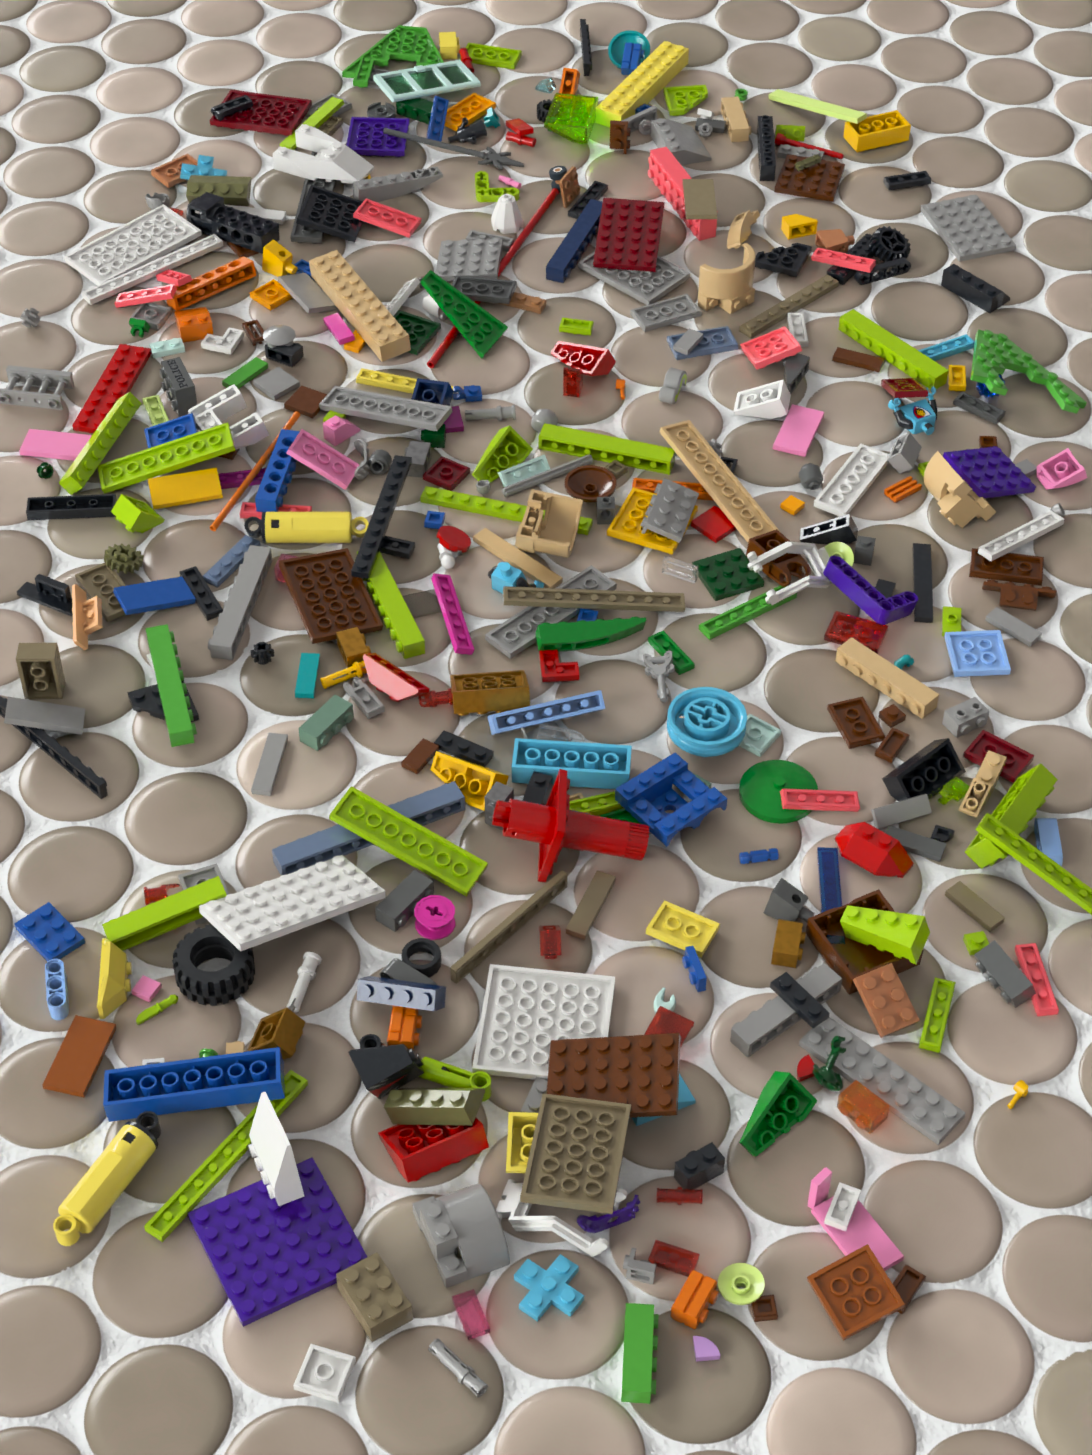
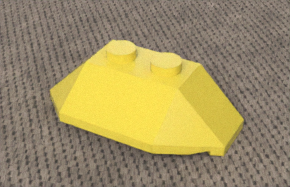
(113, 978)

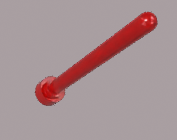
(781, 139)

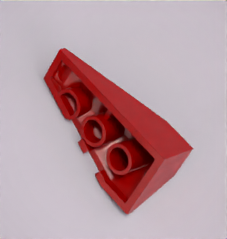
(590, 359)

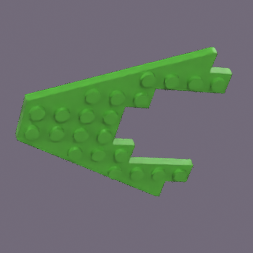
(400, 44)
(996, 353)

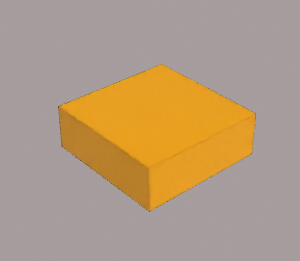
(792, 505)

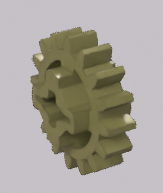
(123, 558)

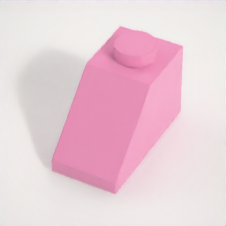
(338, 430)

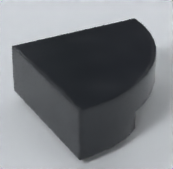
(942, 834)

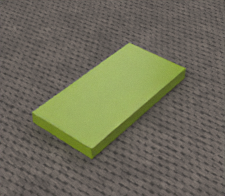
(493, 55)

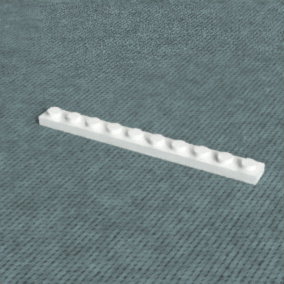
(152, 268)

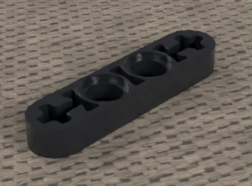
(899, 267)

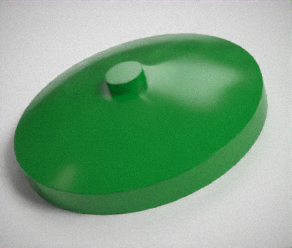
(762, 786)

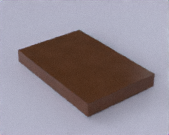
(856, 722)

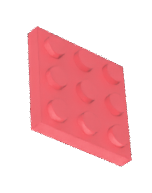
(771, 347)

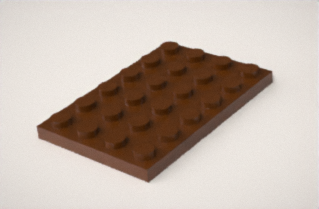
(329, 595)
(619, 1070)

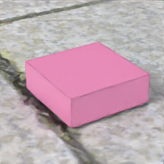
(146, 988)

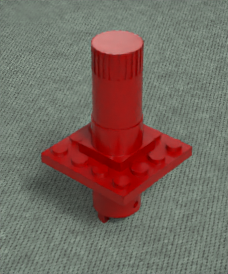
(559, 827)

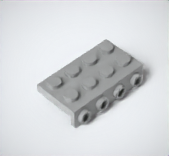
(670, 510)

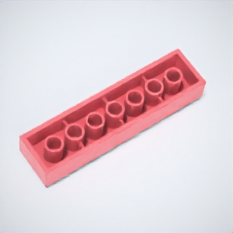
(668, 177)

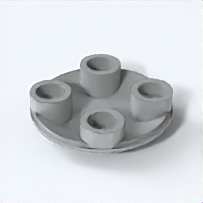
(279, 336)

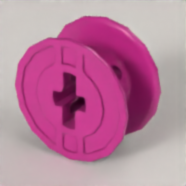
(434, 917)

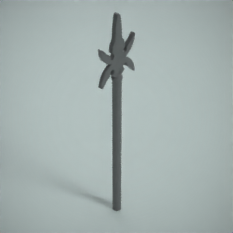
(490, 157)

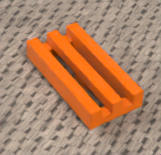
(900, 487)

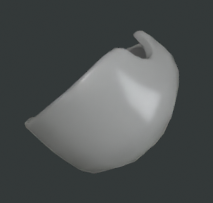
(157, 200)
(543, 416)

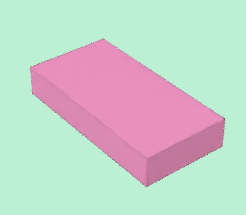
(819, 1188)

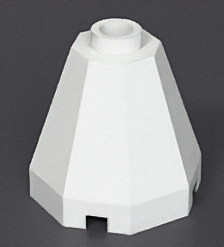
(507, 215)

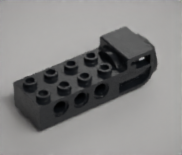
(231, 224)

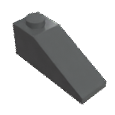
(795, 370)

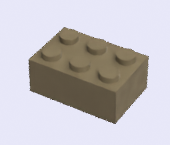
(40, 670)
(374, 1297)

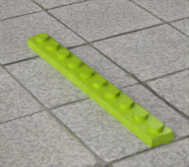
(485, 506)
(216, 1166)

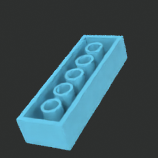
(587, 763)

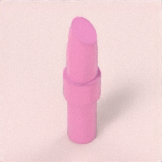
(508, 181)

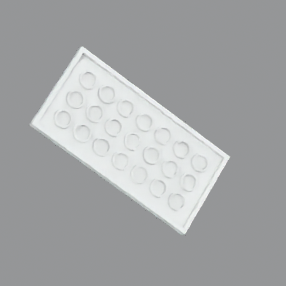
(133, 245)
(291, 902)

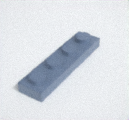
(229, 562)

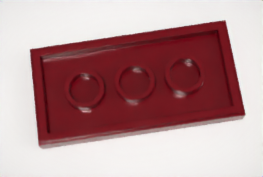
(904, 388)

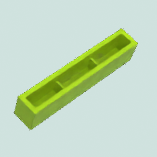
(162, 915)

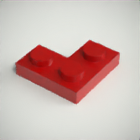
(553, 670)

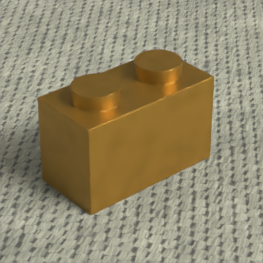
(352, 645)
(787, 943)

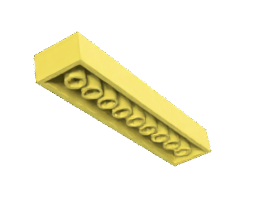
(643, 83)

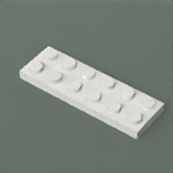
(852, 480)

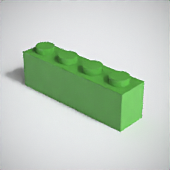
(637, 1353)

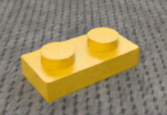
(957, 378)

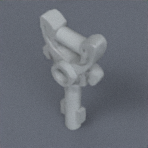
(660, 672)

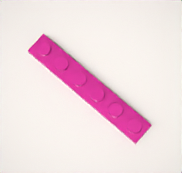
(452, 614)

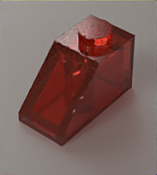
(572, 382)
(550, 941)

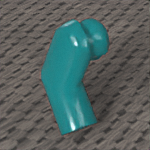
(904, 660)

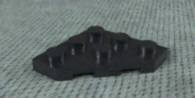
(784, 260)
(149, 700)

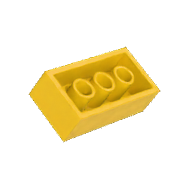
(877, 131)

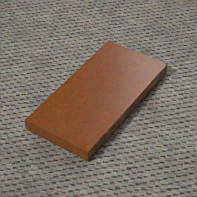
(79, 1056)

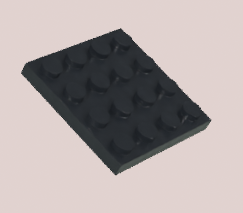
(330, 213)

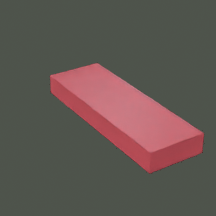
(173, 277)

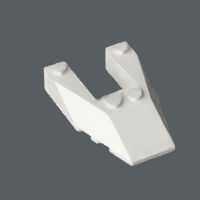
(330, 163)
(224, 405)

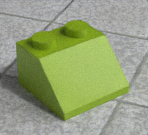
(136, 514)

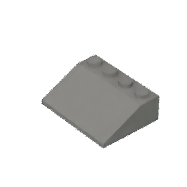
(680, 140)

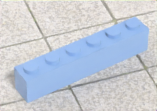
(546, 712)

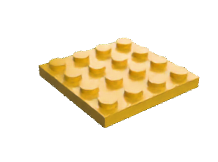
(629, 518)

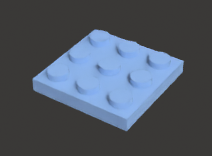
(977, 653)

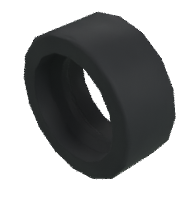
(423, 945)

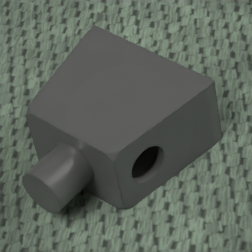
(787, 903)

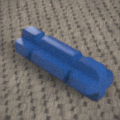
(758, 856)

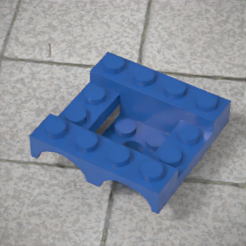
(652, 794)

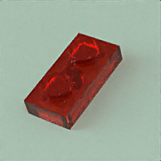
(673, 1258)

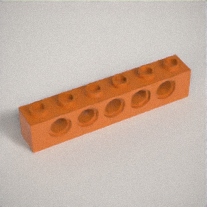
(212, 283)

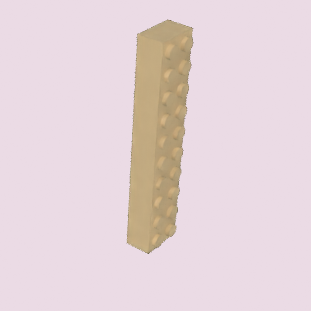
(359, 305)

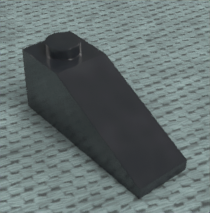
(834, 530)
(538, 788)

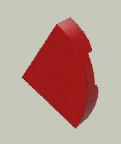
(805, 1068)

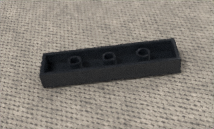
(861, 249)
(70, 507)

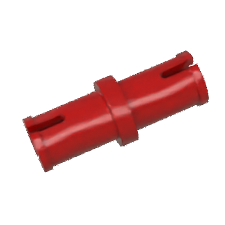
(466, 59)
(525, 140)

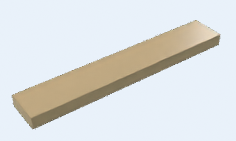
(517, 558)

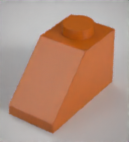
(569, 81)

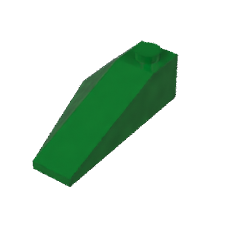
(779, 1107)

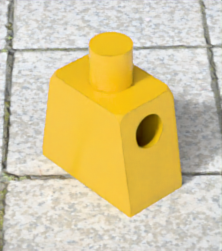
(277, 260)

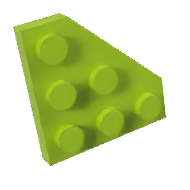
(684, 98)

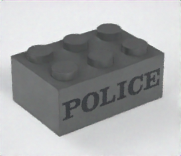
(178, 386)

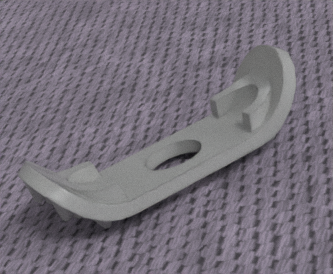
(362, 470)

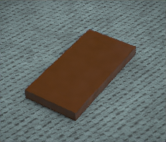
(1008, 568)

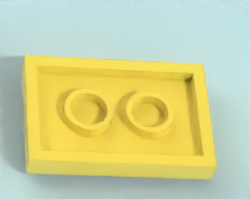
(682, 928)

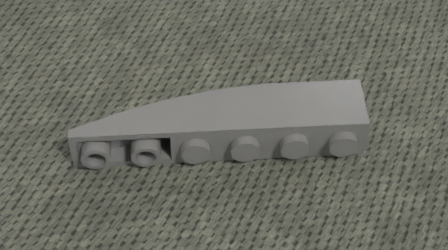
(394, 185)

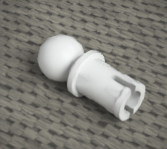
(446, 557)

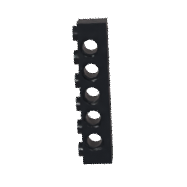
(766, 148)

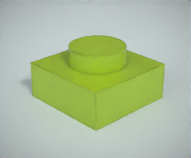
(975, 942)

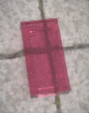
(470, 1314)

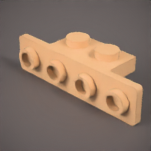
(86, 616)

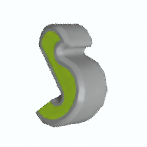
(672, 384)

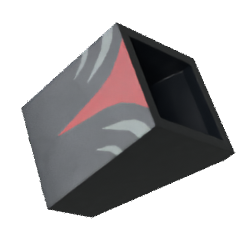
(386, 1067)

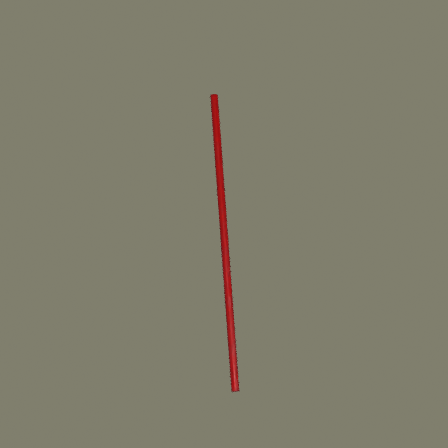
(503, 263)

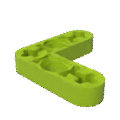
(487, 194)

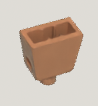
(833, 240)

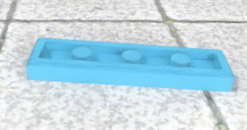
(949, 348)

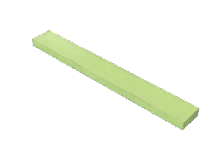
(818, 106)

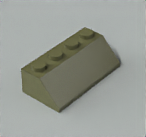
(233, 189)
(434, 1106)

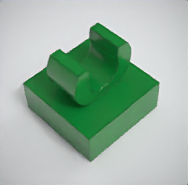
(139, 325)

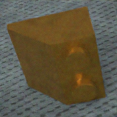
(278, 1030)

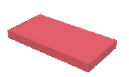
(387, 218)

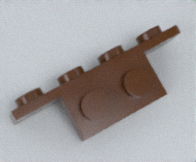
(1018, 596)

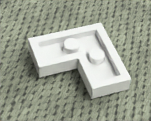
(224, 344)

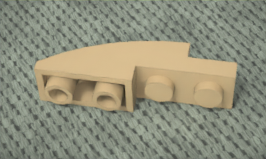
(741, 229)
(983, 784)

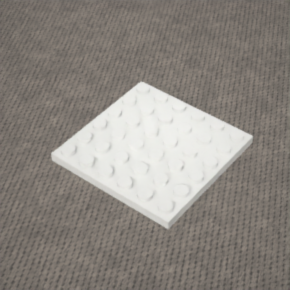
(530, 1009)

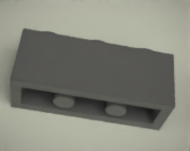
(400, 903)
(1004, 974)

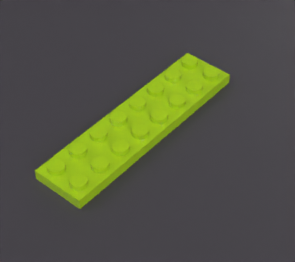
(166, 458)
(408, 841)

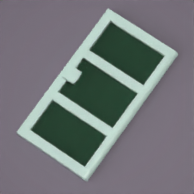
(426, 80)

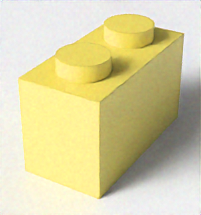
(448, 45)

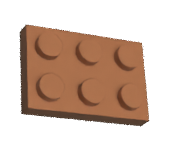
(170, 172)
(886, 1000)

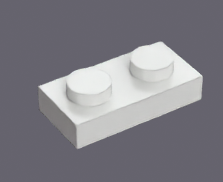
(842, 1206)

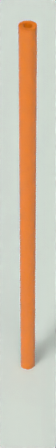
(251, 476)

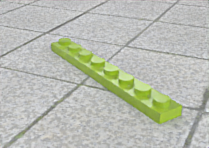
(1036, 861)

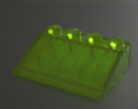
(572, 116)

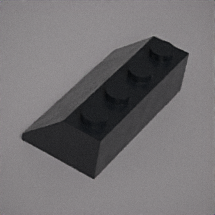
(973, 289)
(925, 771)

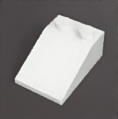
(764, 401)

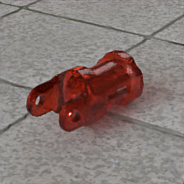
(435, 698)
(159, 893)

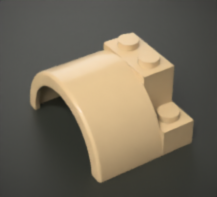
(728, 287)
(954, 493)
(556, 531)

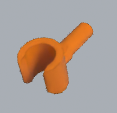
(620, 384)

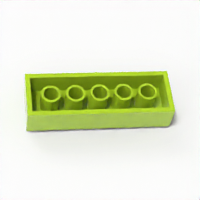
(1014, 811)

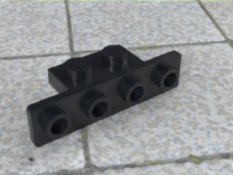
(48, 593)

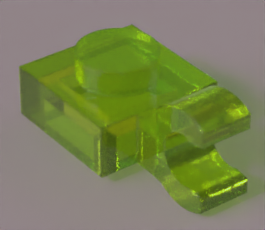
(954, 789)

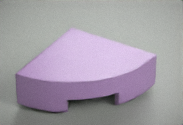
(705, 1349)

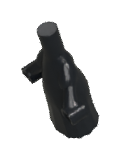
(469, 133)

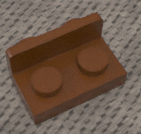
(619, 135)

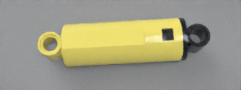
(306, 527)
(107, 1178)

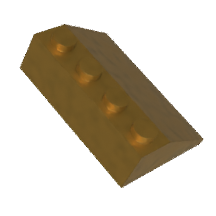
(489, 692)

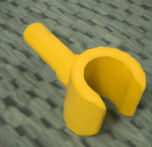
(1021, 1089)

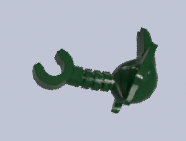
(825, 1075)

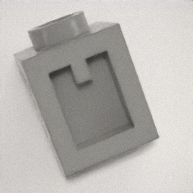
(639, 1270)

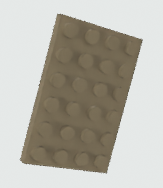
(576, 1153)

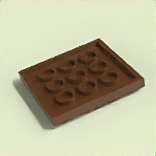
(814, 182)

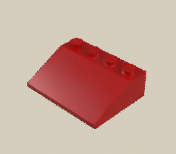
(429, 1148)

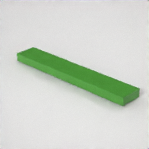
(740, 615)

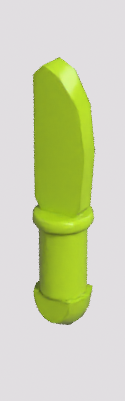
(155, 1009)

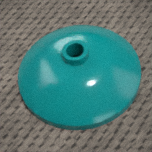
(617, 45)

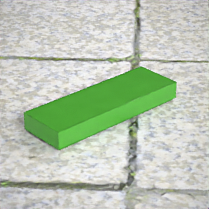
(246, 373)

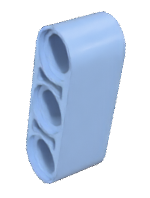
(1048, 838)
(56, 989)

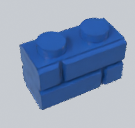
(631, 58)

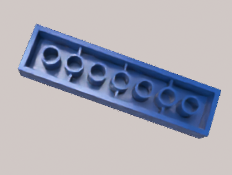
(193, 1084)

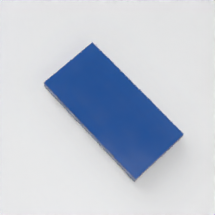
(154, 595)

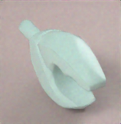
(659, 1001)

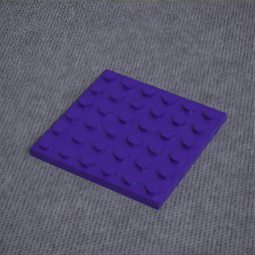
(275, 1252)

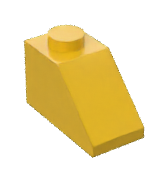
(798, 226)

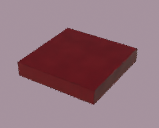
(446, 473)

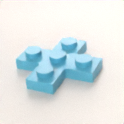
(204, 168)
(548, 1287)

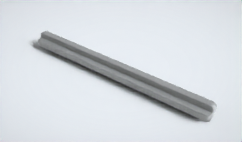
(546, 476)

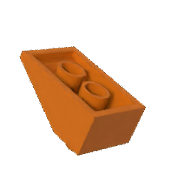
(193, 324)

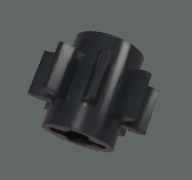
(262, 653)

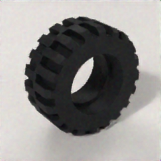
(217, 985)

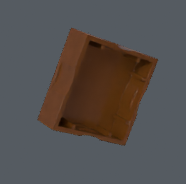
(853, 957)

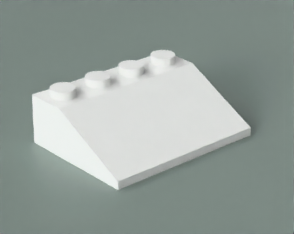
(274, 1154)

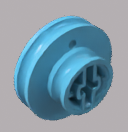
(711, 721)

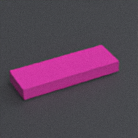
(339, 328)

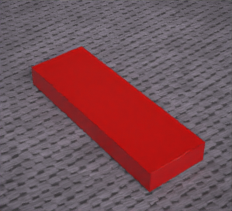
(520, 127)

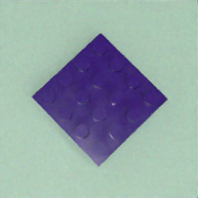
(368, 139)
(989, 472)

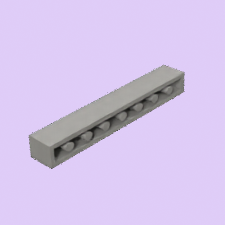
(240, 603)

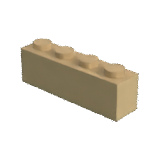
(735, 118)

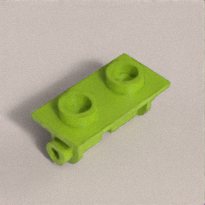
(791, 132)

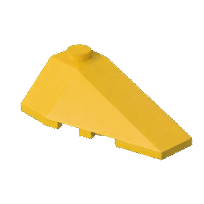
(470, 778)

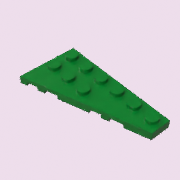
(471, 320)

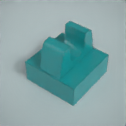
(491, 118)

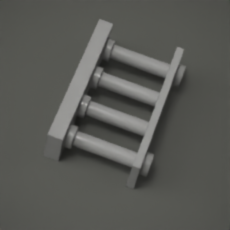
(40, 377)

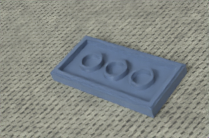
(714, 341)

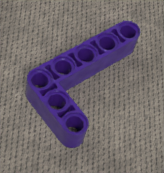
(867, 597)

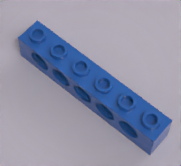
(277, 474)

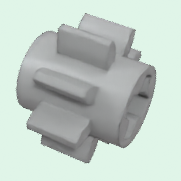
(30, 317)

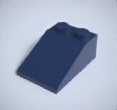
(433, 391)

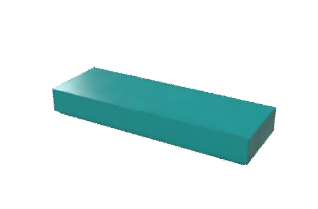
(307, 675)

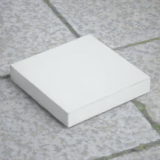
(324, 1373)

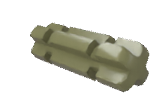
(815, 159)

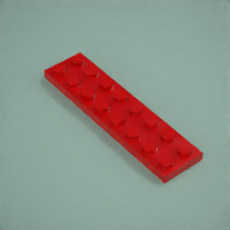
(113, 384)

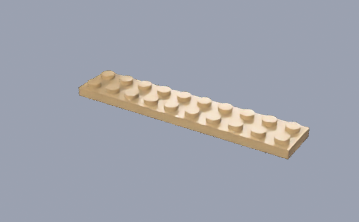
(717, 479)

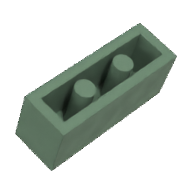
(326, 722)

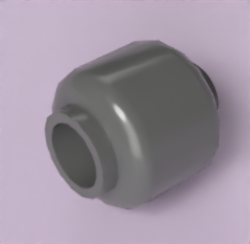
(379, 462)
(810, 476)

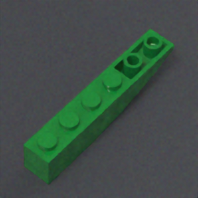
(585, 634)

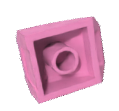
(1060, 471)

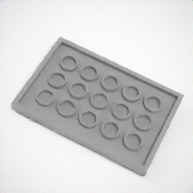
(968, 228)
(641, 285)

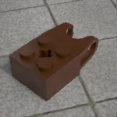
(783, 566)

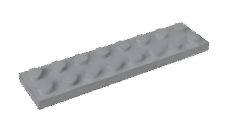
(386, 408)
(520, 630)
(895, 1086)

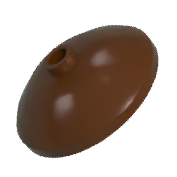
(590, 482)

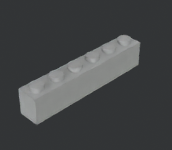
(778, 1016)

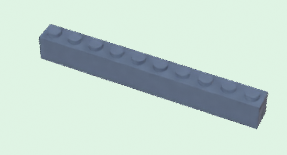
(338, 841)

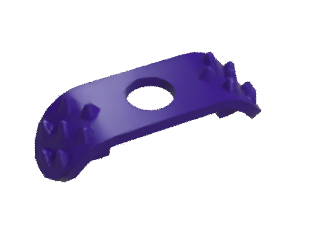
(597, 1224)

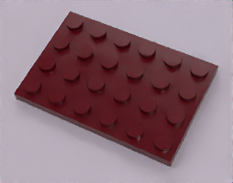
(268, 115)
(629, 234)

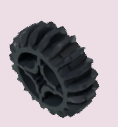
(889, 244)

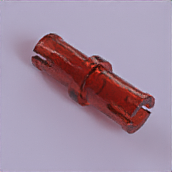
(679, 1196)

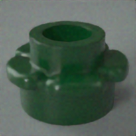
(47, 473)

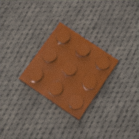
(855, 1292)

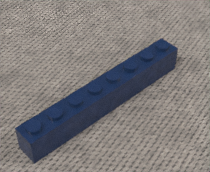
(575, 243)

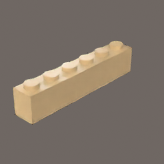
(887, 678)

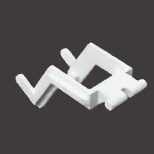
(816, 558)
(517, 1213)

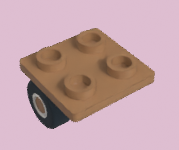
(566, 183)

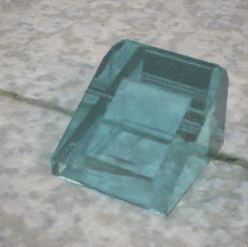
(546, 85)

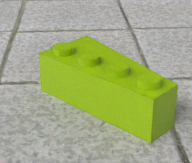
(887, 930)

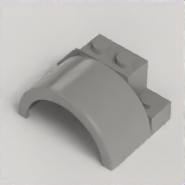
(467, 1221)

